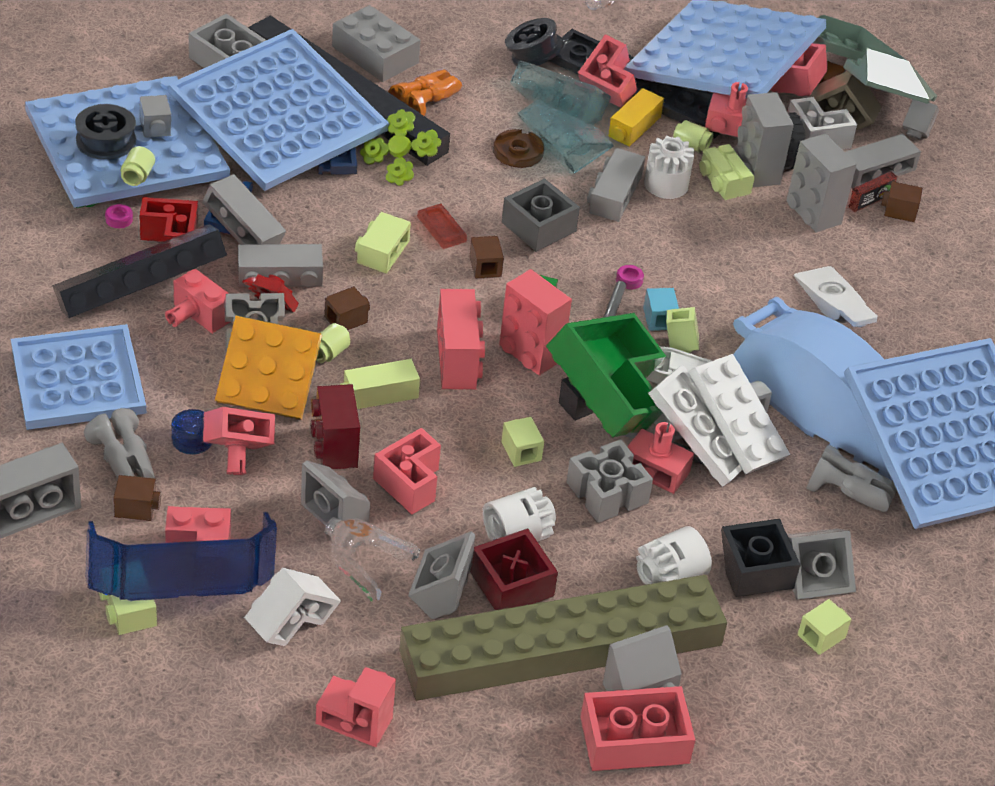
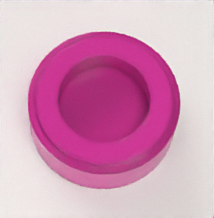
(119, 216)
(631, 276)

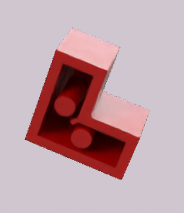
(167, 218)

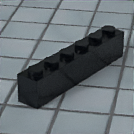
(139, 270)

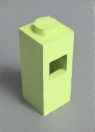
(383, 383)

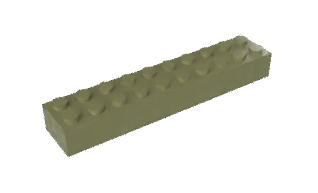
(554, 636)

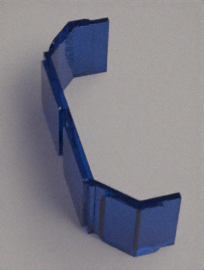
(180, 567)

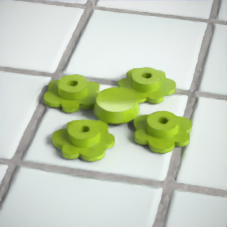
(399, 146)

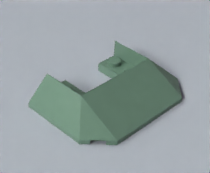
(875, 61)

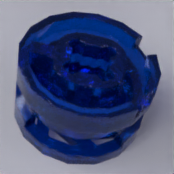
(187, 432)

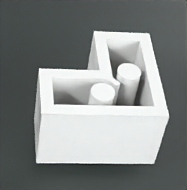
(836, 124)
(289, 603)

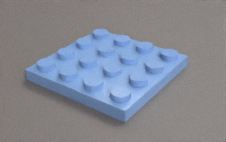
(77, 376)

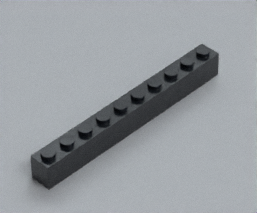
(377, 97)

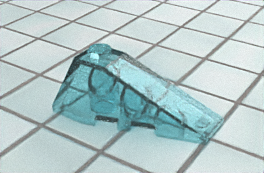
(561, 91)
(567, 137)

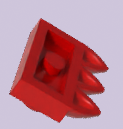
(271, 284)

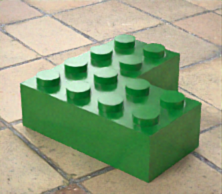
(609, 368)

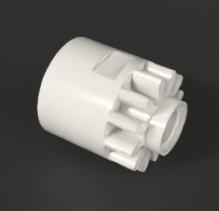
(669, 168)
(520, 512)
(674, 557)

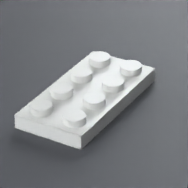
(739, 413)
(692, 419)

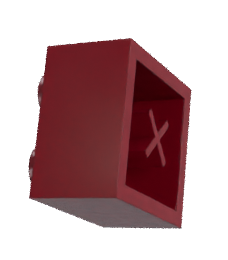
(336, 426)
(514, 571)

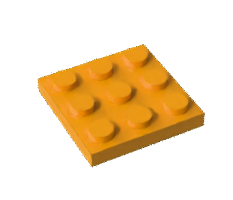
(268, 367)

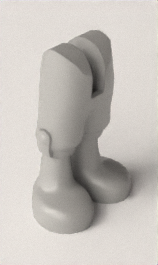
(124, 457)
(859, 483)

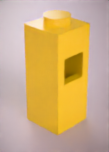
(635, 117)

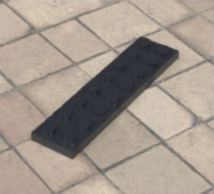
(679, 102)

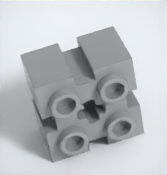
(268, 309)
(609, 480)

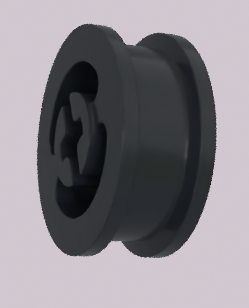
(534, 41)
(105, 131)

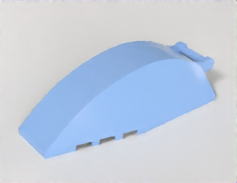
(803, 366)

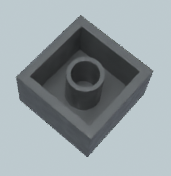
(540, 214)

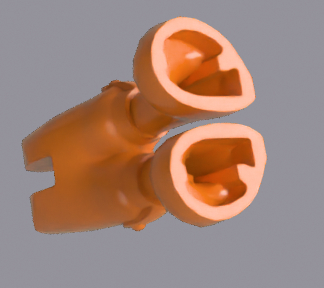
(426, 88)

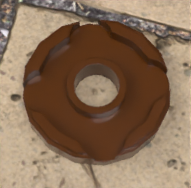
(520, 158)

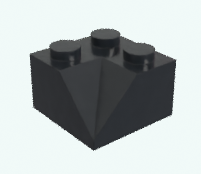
(759, 557)

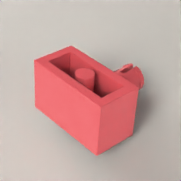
(726, 111)
(200, 299)
(238, 431)
(661, 458)

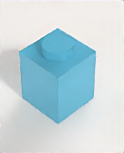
(655, 307)

